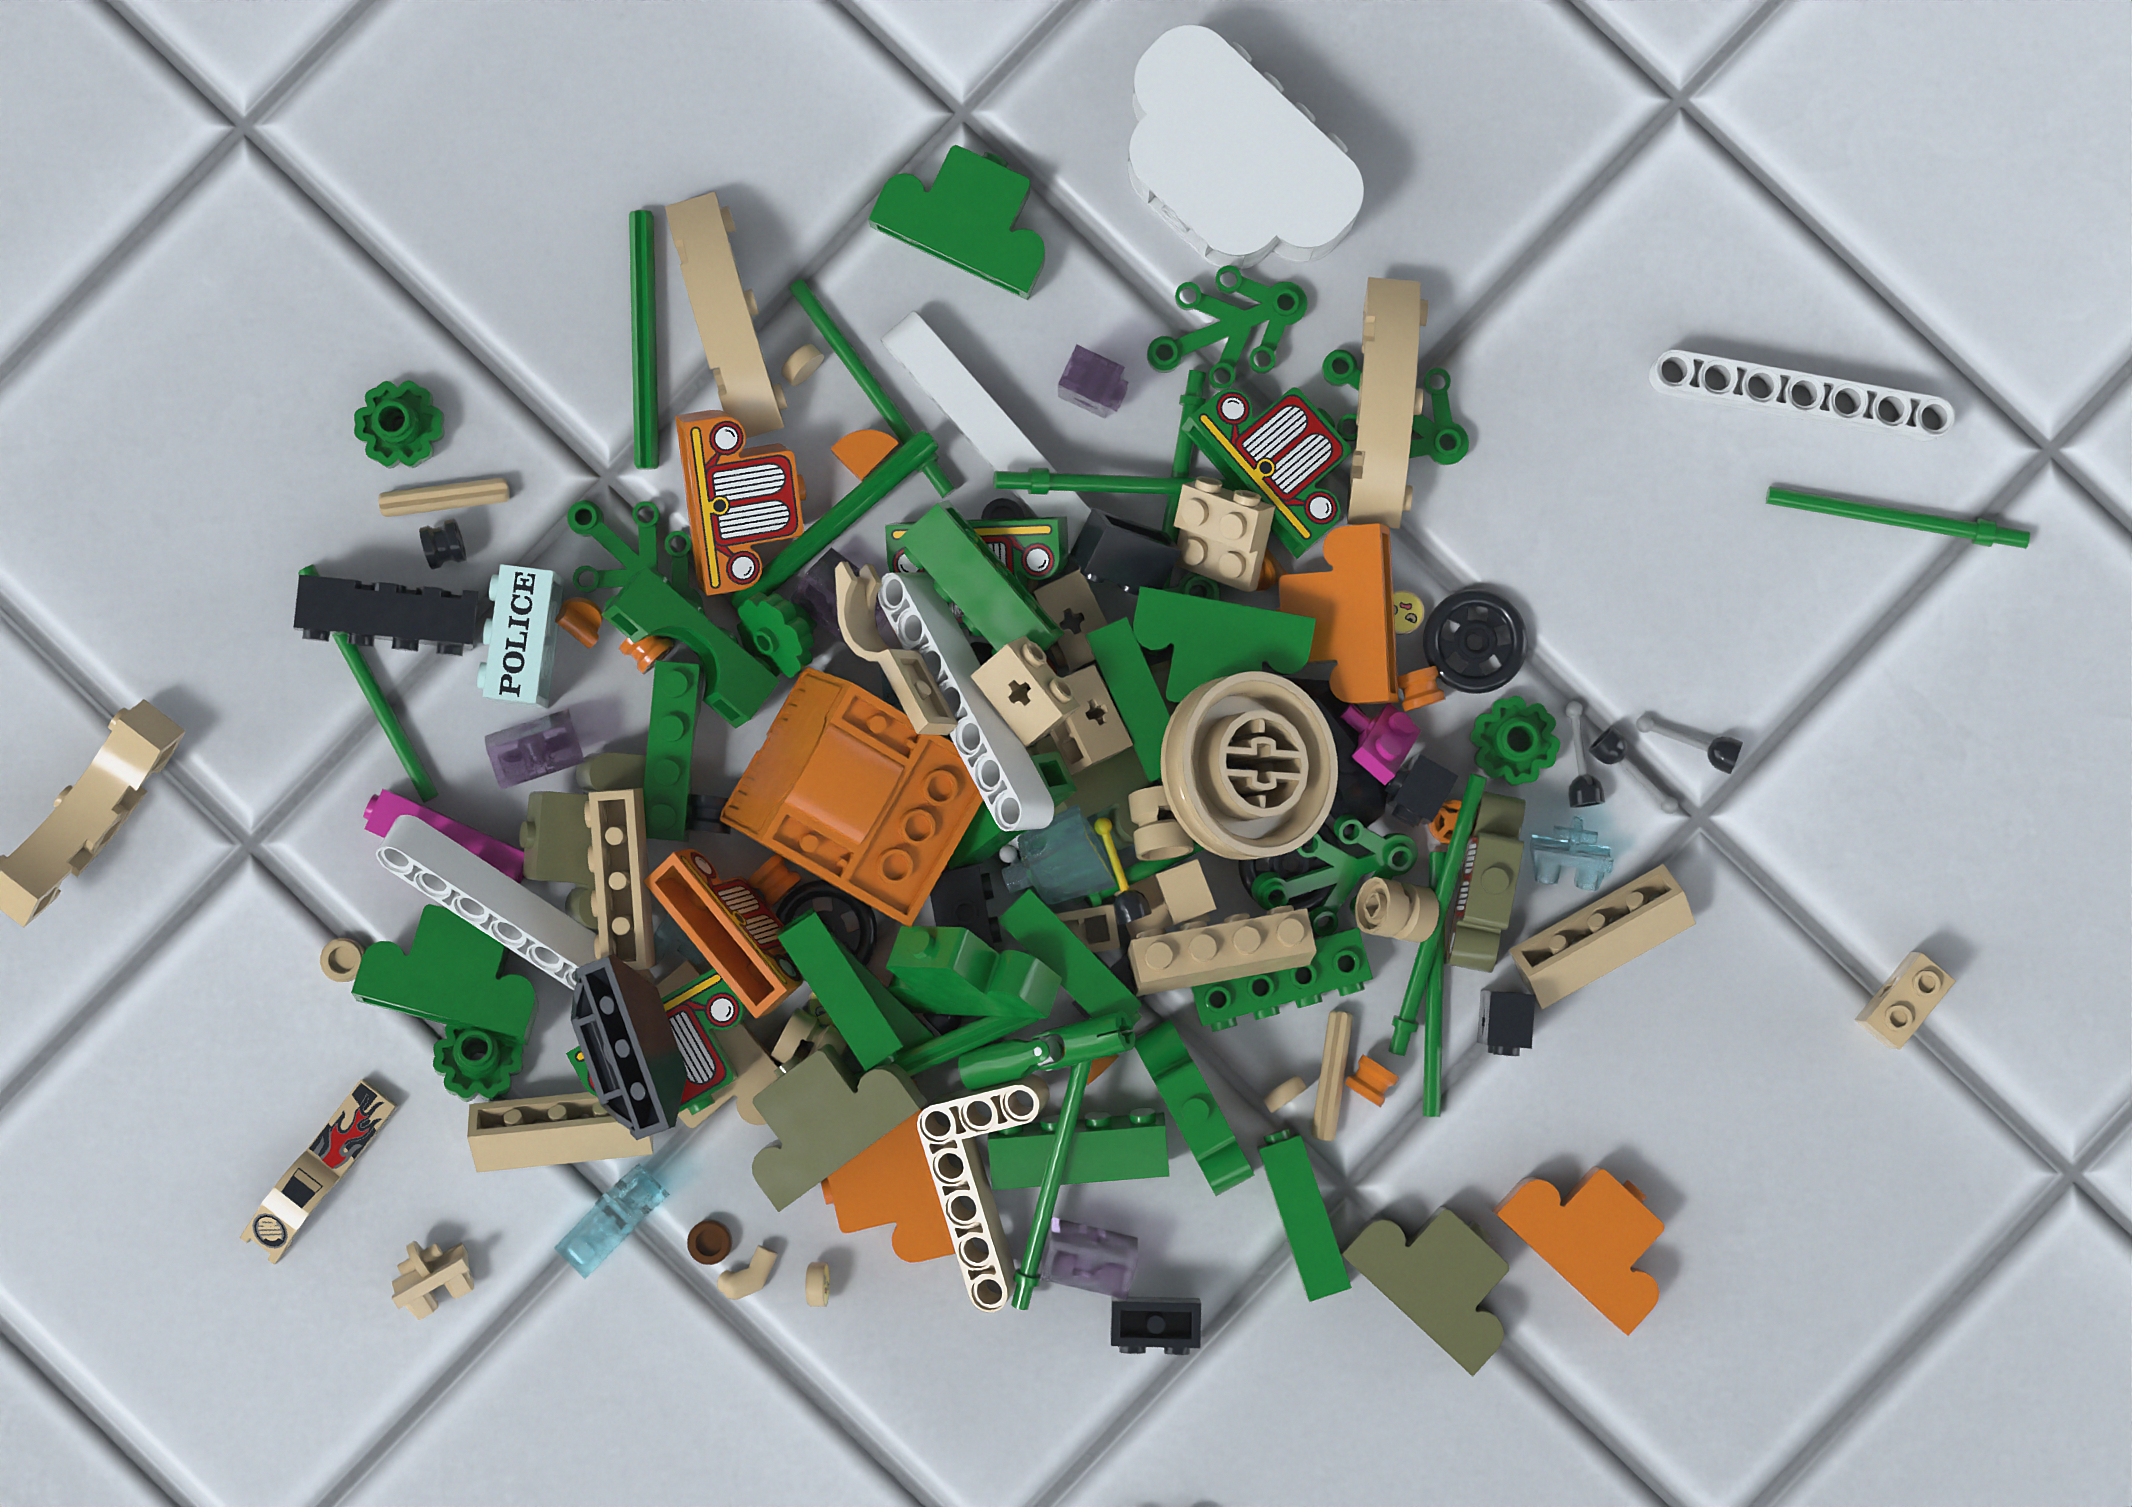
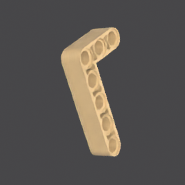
(973, 1180)

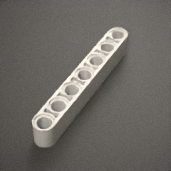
(1822, 393)
(978, 417)
(983, 738)
(488, 899)

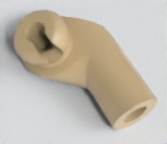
(750, 1280)

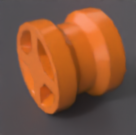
(647, 651)
(1420, 688)
(1449, 812)
(774, 880)
(1371, 1080)

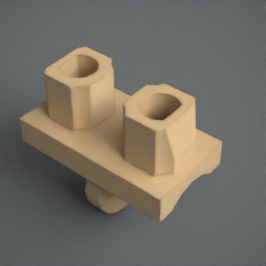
(427, 1271)

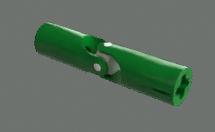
(1020, 1058)

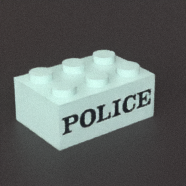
(521, 636)

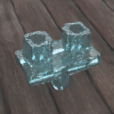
(1571, 848)

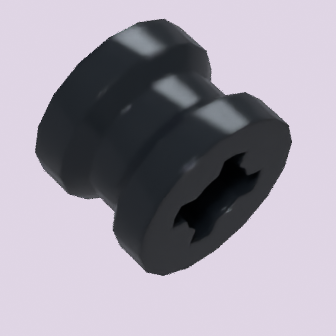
(442, 544)
(707, 814)

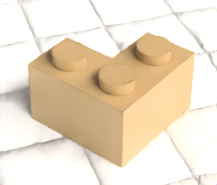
(1174, 898)

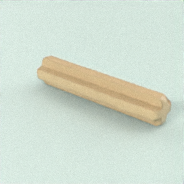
(444, 497)
(1332, 1075)

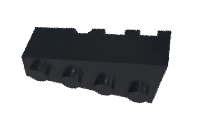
(385, 613)

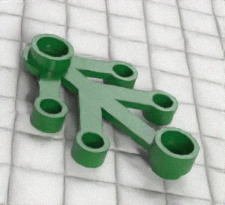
(1234, 324)
(1429, 430)
(626, 556)
(1342, 872)

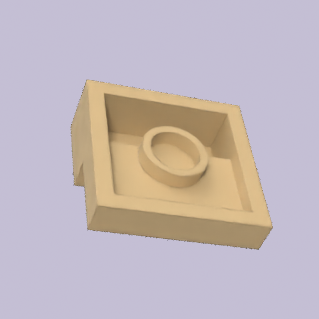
(1222, 532)

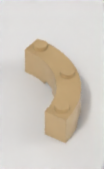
(725, 313)
(1386, 402)
(88, 812)

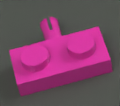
(1382, 740)

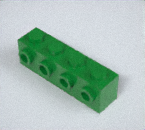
(976, 580)
(1337, 964)
(1100, 1150)

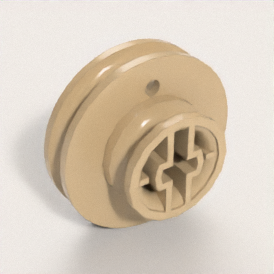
(1281, 742)

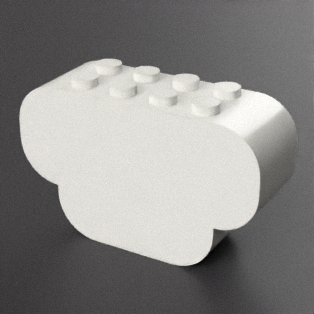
(1234, 156)

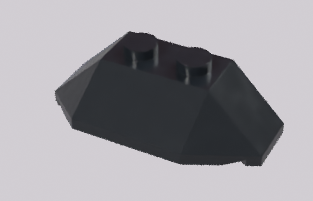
(1357, 789)
(628, 1046)

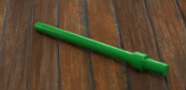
(868, 382)
(1040, 482)
(1982, 532)
(383, 712)
(1434, 1010)

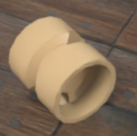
(1155, 838)
(1396, 910)
(806, 1027)

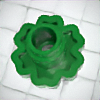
(414, 439)
(777, 633)
(1537, 743)
(485, 1076)

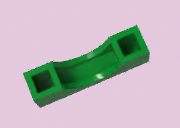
(733, 678)
(670, 749)

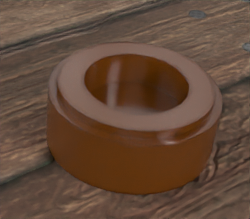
(709, 1242)

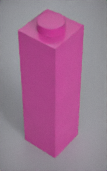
(386, 807)

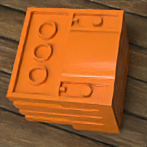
(856, 795)

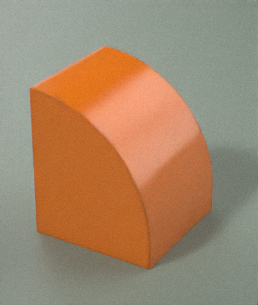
(865, 451)

